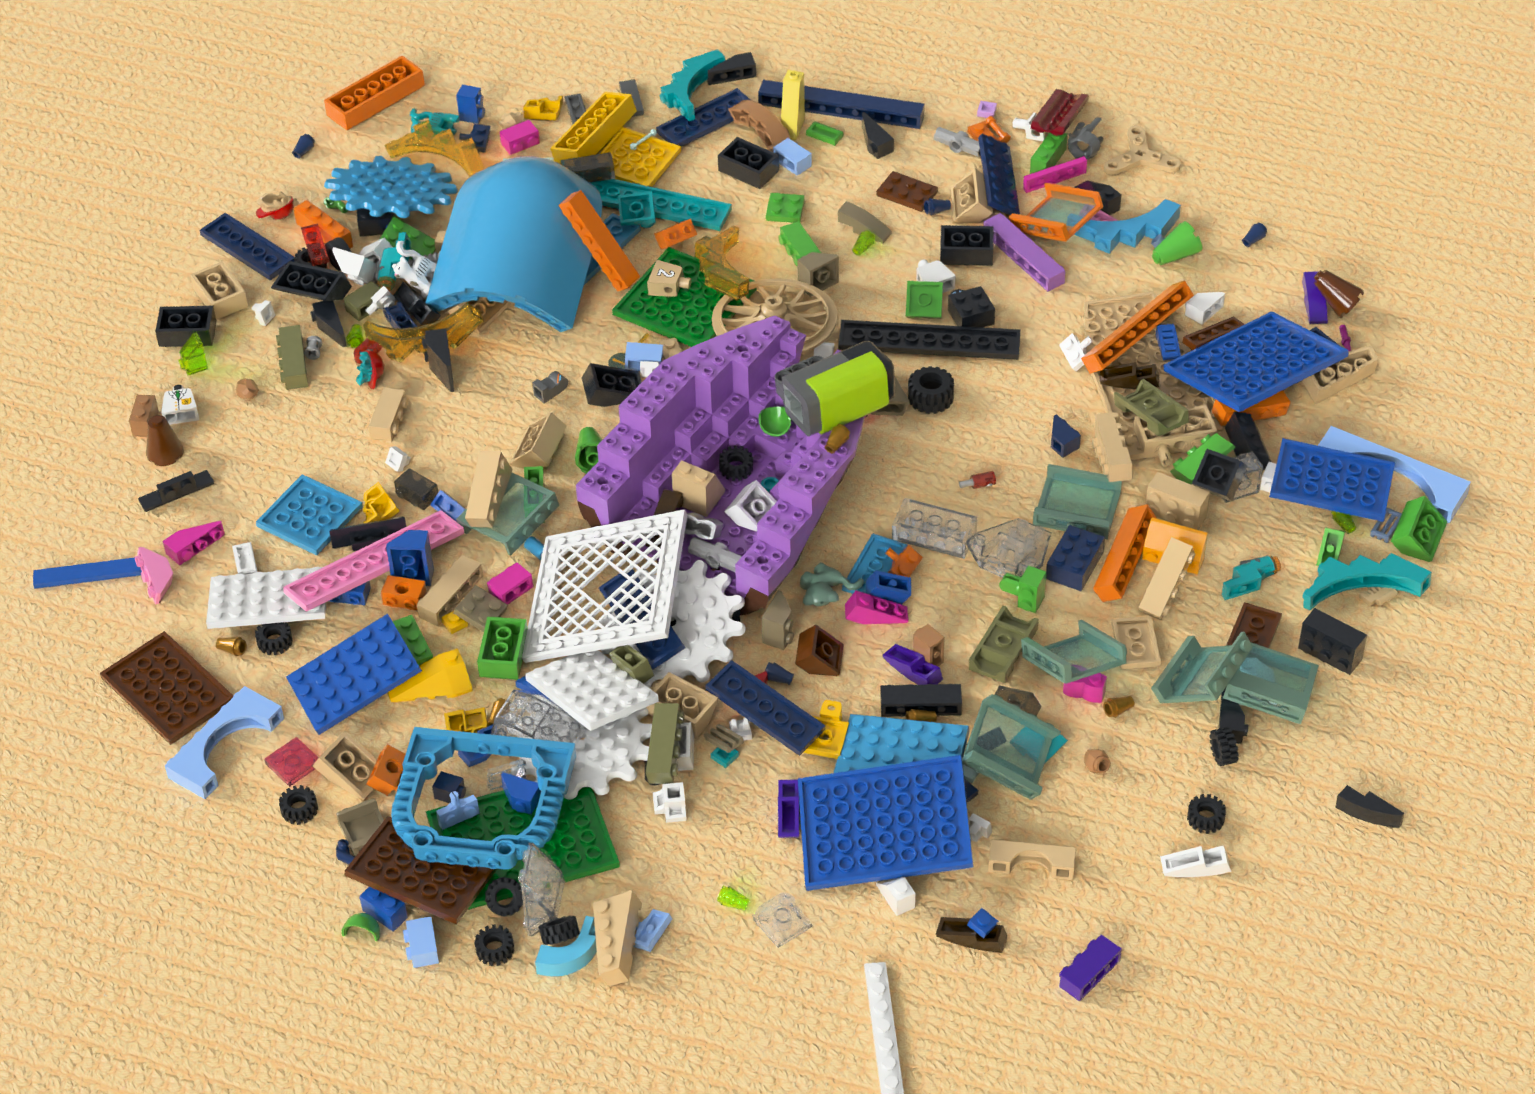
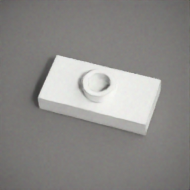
(244, 558)

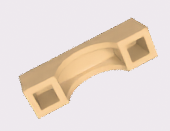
(1009, 854)

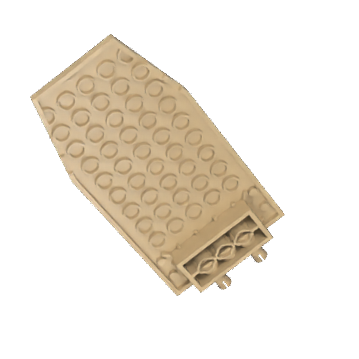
(1101, 320)

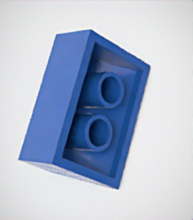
(411, 556)

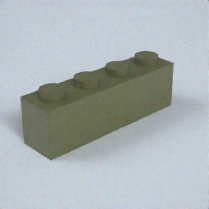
(293, 357)
(664, 743)

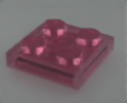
(292, 761)

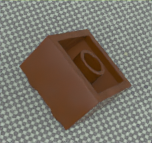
(819, 652)

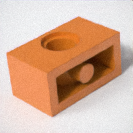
(675, 234)
(403, 592)
(380, 777)

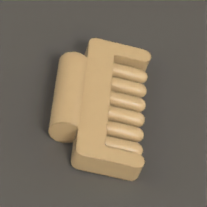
(1377, 595)

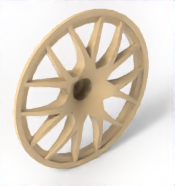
(786, 310)

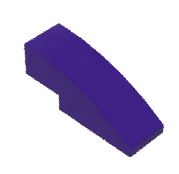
(1314, 300)
(913, 665)
(788, 809)

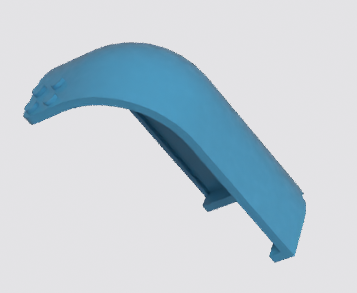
(515, 241)

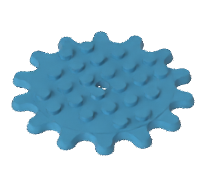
(390, 186)

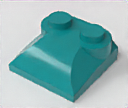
(637, 209)

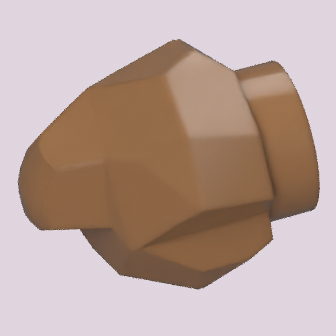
(246, 388)
(1097, 761)

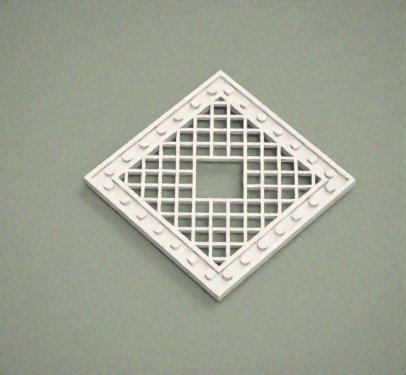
(671, 529)

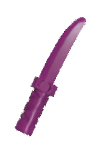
(1345, 338)

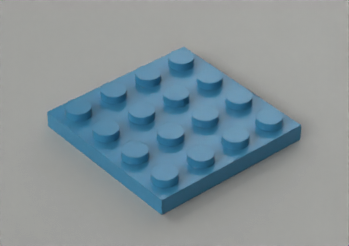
(308, 513)

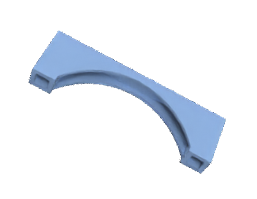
(1441, 488)

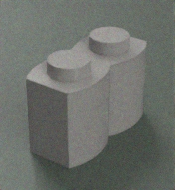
(703, 528)

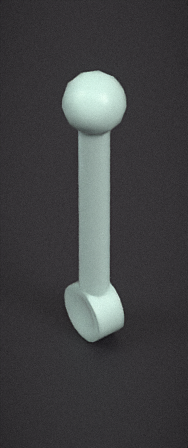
(633, 146)

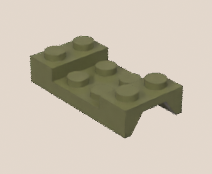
(1154, 407)
(1001, 645)

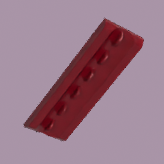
(1058, 112)

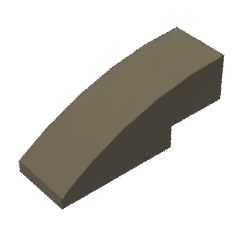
(863, 220)

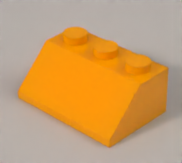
(1159, 537)

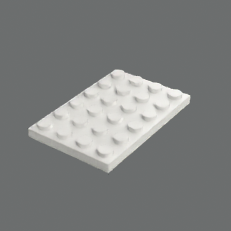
(257, 599)
(591, 688)

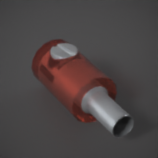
(979, 480)

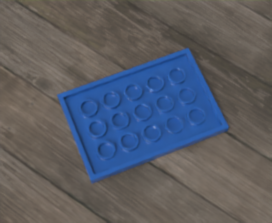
(1332, 480)
(353, 674)

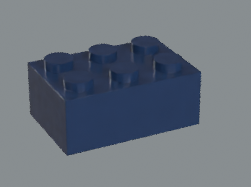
(1075, 558)

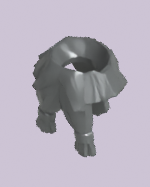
(1084, 134)

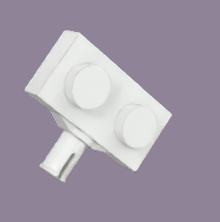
(381, 299)
(1075, 350)

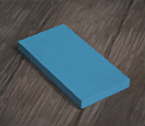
(872, 559)

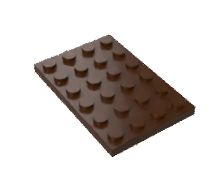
(167, 687)
(431, 886)

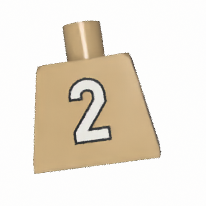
(667, 280)

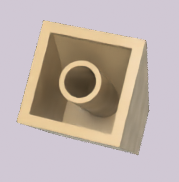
(698, 487)

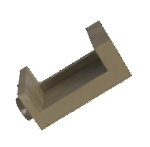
(359, 823)

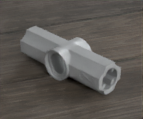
(957, 141)
(714, 555)

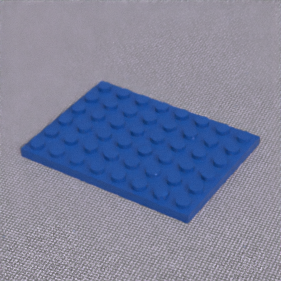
(1255, 361)
(884, 823)

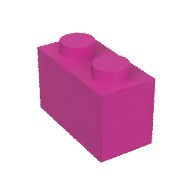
(519, 137)
(510, 583)

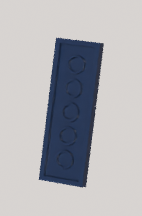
(707, 119)
(998, 175)
(246, 246)
(657, 650)
(765, 707)

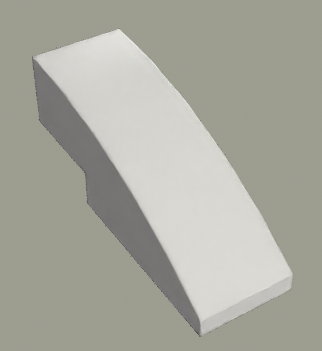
(1196, 862)

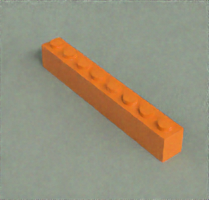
(1137, 327)

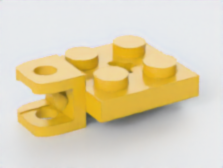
(834, 728)

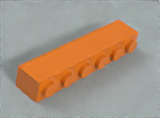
(599, 240)
(1124, 554)

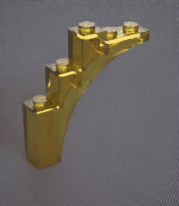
(444, 144)
(718, 271)
(403, 341)

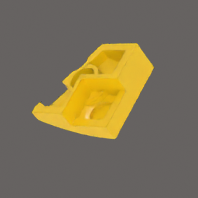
(378, 504)
(466, 721)

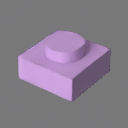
(986, 109)

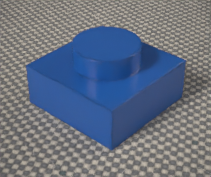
(982, 922)

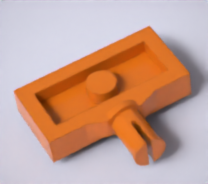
(905, 562)

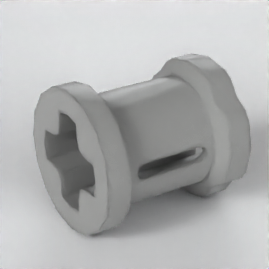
(313, 347)

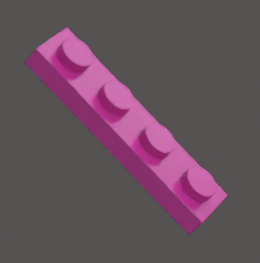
(1055, 174)

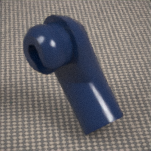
(343, 853)

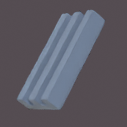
(1381, 535)

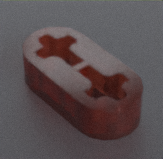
(366, 344)

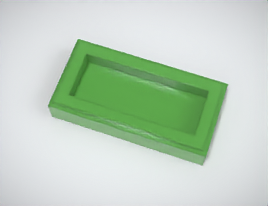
(824, 133)

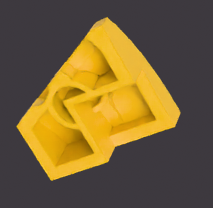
(543, 108)

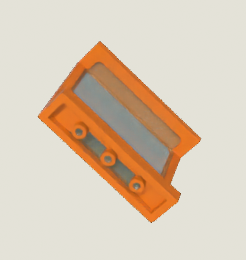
(1059, 213)

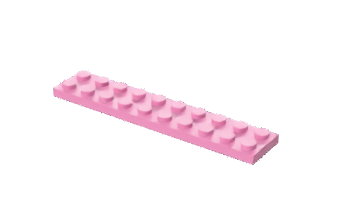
(364, 564)

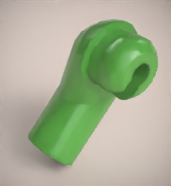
(335, 205)

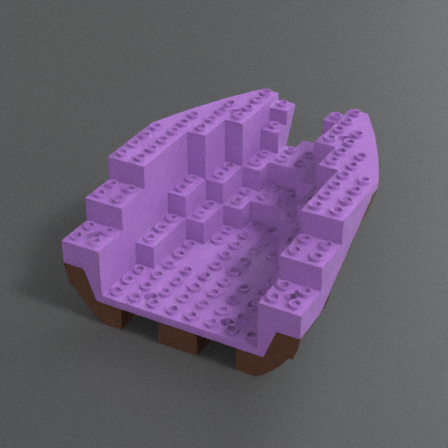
(692, 413)

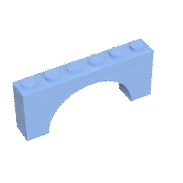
(243, 711)

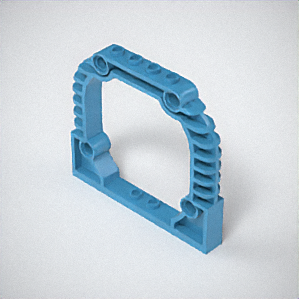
(433, 746)

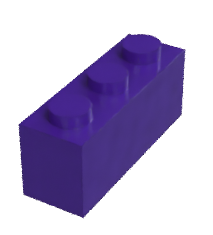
(1089, 967)

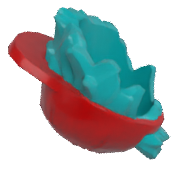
(370, 368)

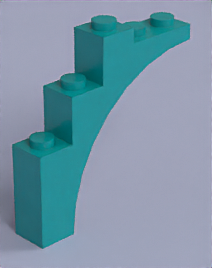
(686, 81)
(1390, 573)

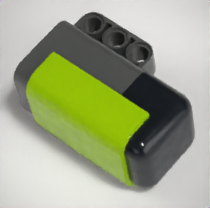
(836, 388)

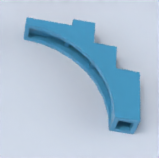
(1131, 231)

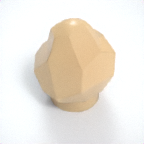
(510, 119)

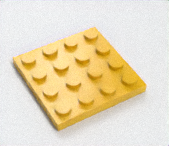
(643, 164)

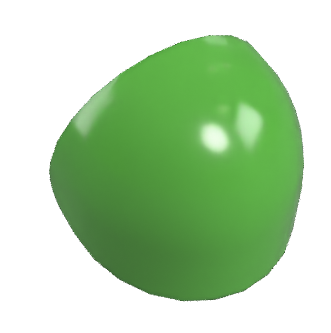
(774, 421)
(364, 921)

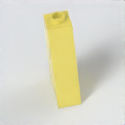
(793, 103)

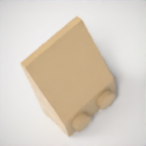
(347, 765)

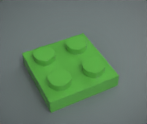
(785, 207)
(924, 299)

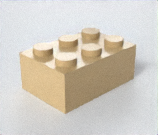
(219, 289)
(1177, 501)

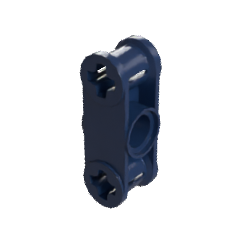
(398, 317)

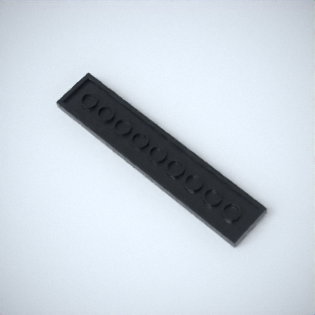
(932, 339)

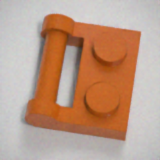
(982, 127)

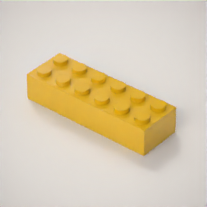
(595, 127)

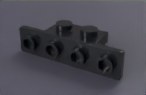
(175, 489)
(365, 534)

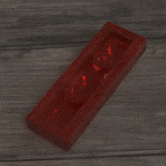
(315, 244)

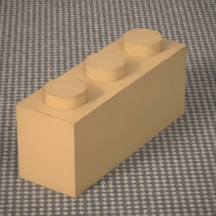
(388, 414)

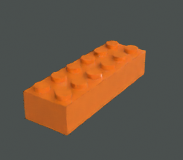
(374, 92)

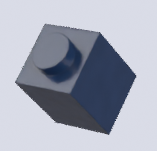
(446, 784)

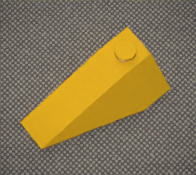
(439, 677)

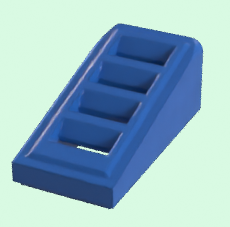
(1164, 332)

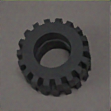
(931, 390)

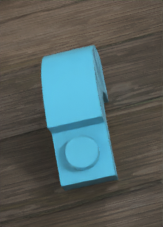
(570, 958)

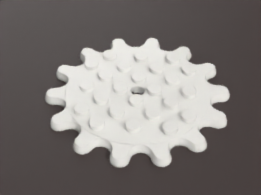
(701, 624)
(606, 754)

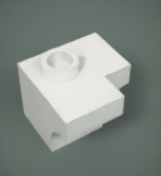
(671, 802)

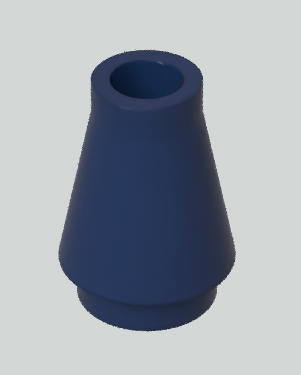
(303, 145)
(935, 206)
(1256, 233)
(778, 674)

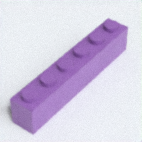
(1026, 253)

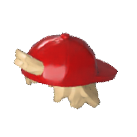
(275, 206)

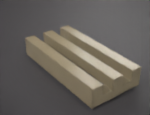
(727, 737)

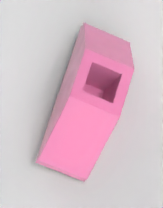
(155, 572)

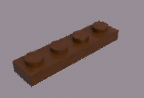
(1211, 332)

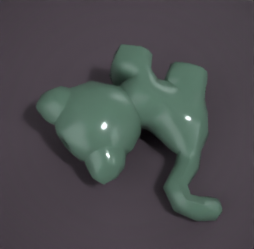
(819, 585)

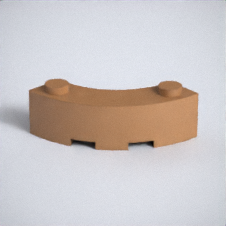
(762, 119)

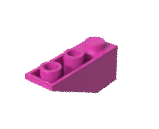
(190, 541)
(874, 610)

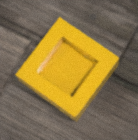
(453, 622)

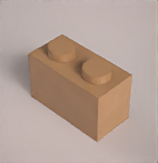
(143, 409)
(930, 644)

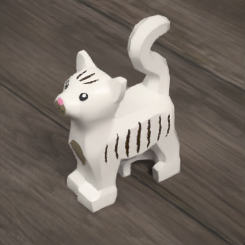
(419, 274)

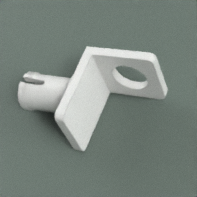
(1026, 124)

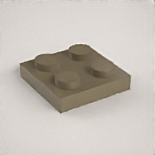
(478, 606)

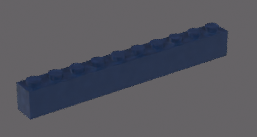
(848, 105)

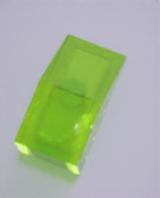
(193, 356)

